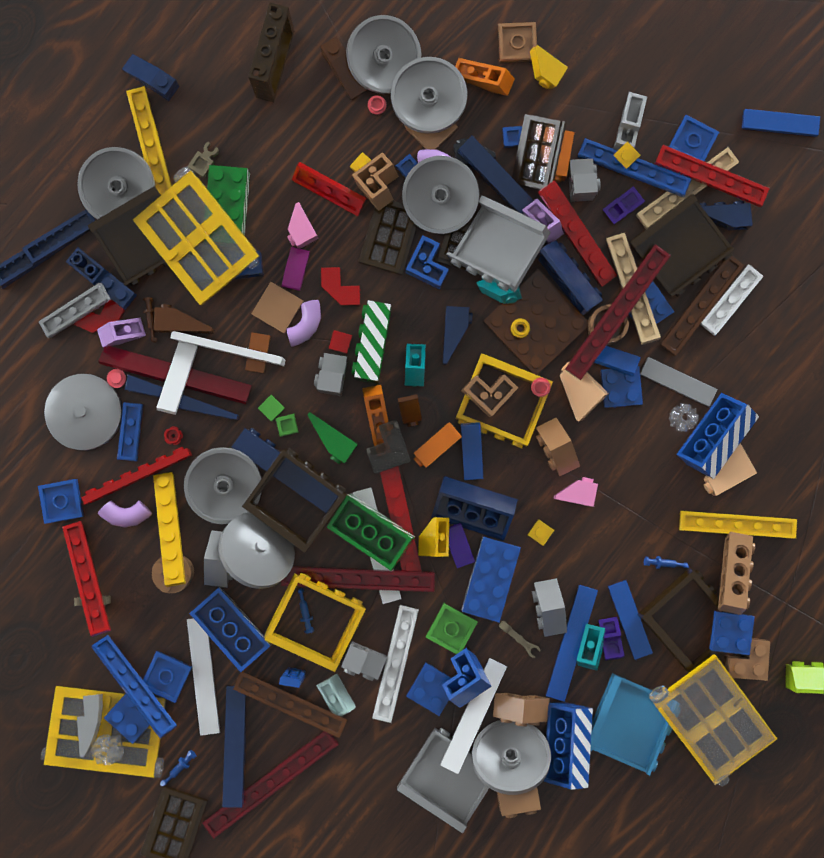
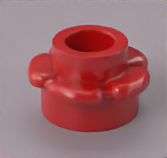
(168, 435)

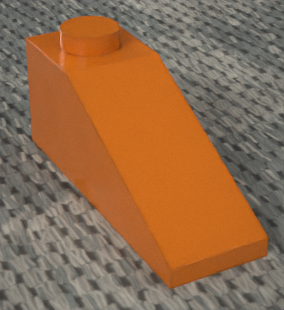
(486, 76)
(376, 411)

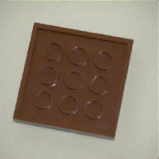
(551, 321)

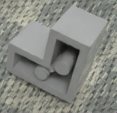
(583, 180)
(331, 374)
(214, 571)
(549, 607)
(363, 660)

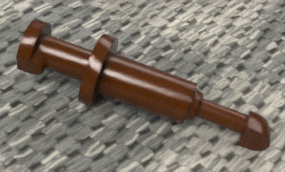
(150, 317)

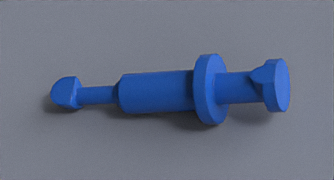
(658, 562)
(305, 613)
(183, 763)

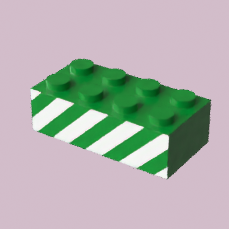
(231, 191)
(373, 341)
(370, 531)

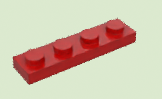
(328, 189)

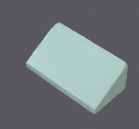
(336, 695)

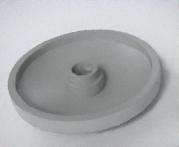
(380, 50)
(429, 95)
(112, 179)
(440, 194)
(83, 412)
(220, 484)
(255, 552)
(511, 757)

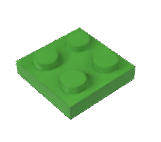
(451, 629)

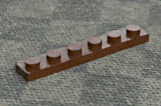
(701, 305)
(290, 704)

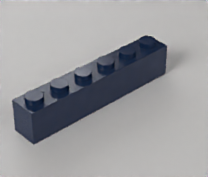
(264, 454)

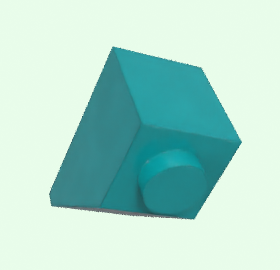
(497, 293)
(415, 364)
(591, 647)

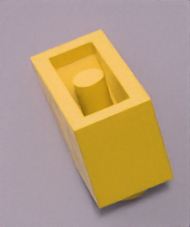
(546, 68)
(435, 538)

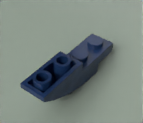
(97, 274)

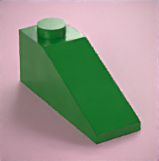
(335, 442)

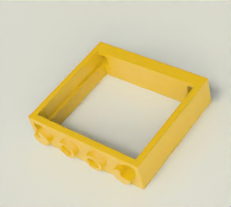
(518, 373)
(298, 649)

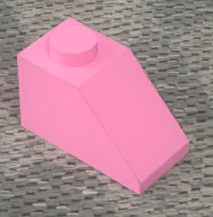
(300, 228)
(579, 492)

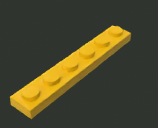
(149, 137)
(738, 523)
(169, 529)

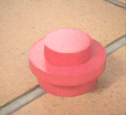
(377, 105)
(116, 378)
(540, 387)

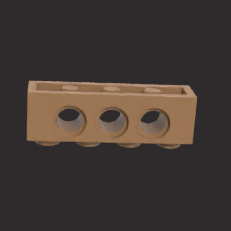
(728, 599)

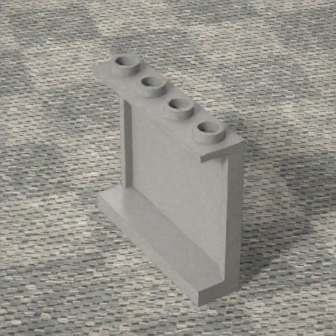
(500, 245)
(439, 790)

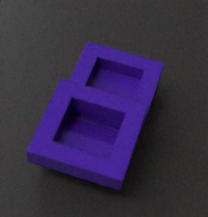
(623, 205)
(459, 546)
(612, 639)

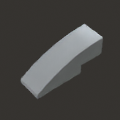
(630, 120)
(90, 723)

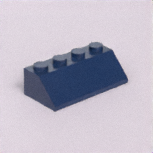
(568, 277)
(475, 508)

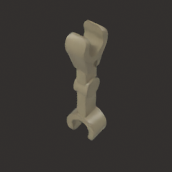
(527, 645)

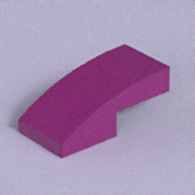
(295, 268)

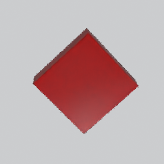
(340, 342)

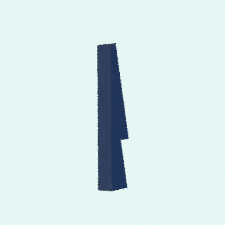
(494, 175)
(44, 248)
(140, 386)
(234, 748)

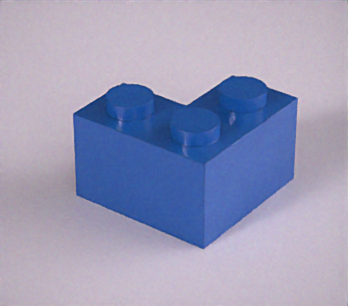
(422, 265)
(469, 681)

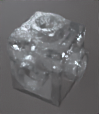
(677, 419)
(107, 749)

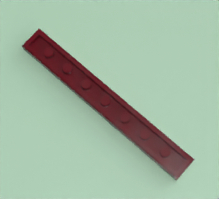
(617, 312)
(159, 370)
(366, 578)
(272, 782)

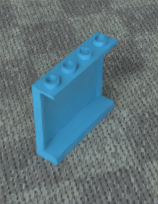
(629, 725)

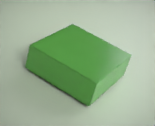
(271, 408)
(287, 425)

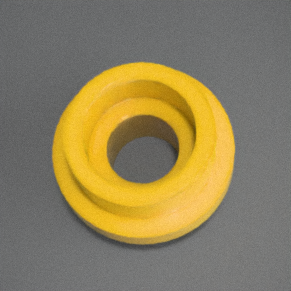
(524, 323)

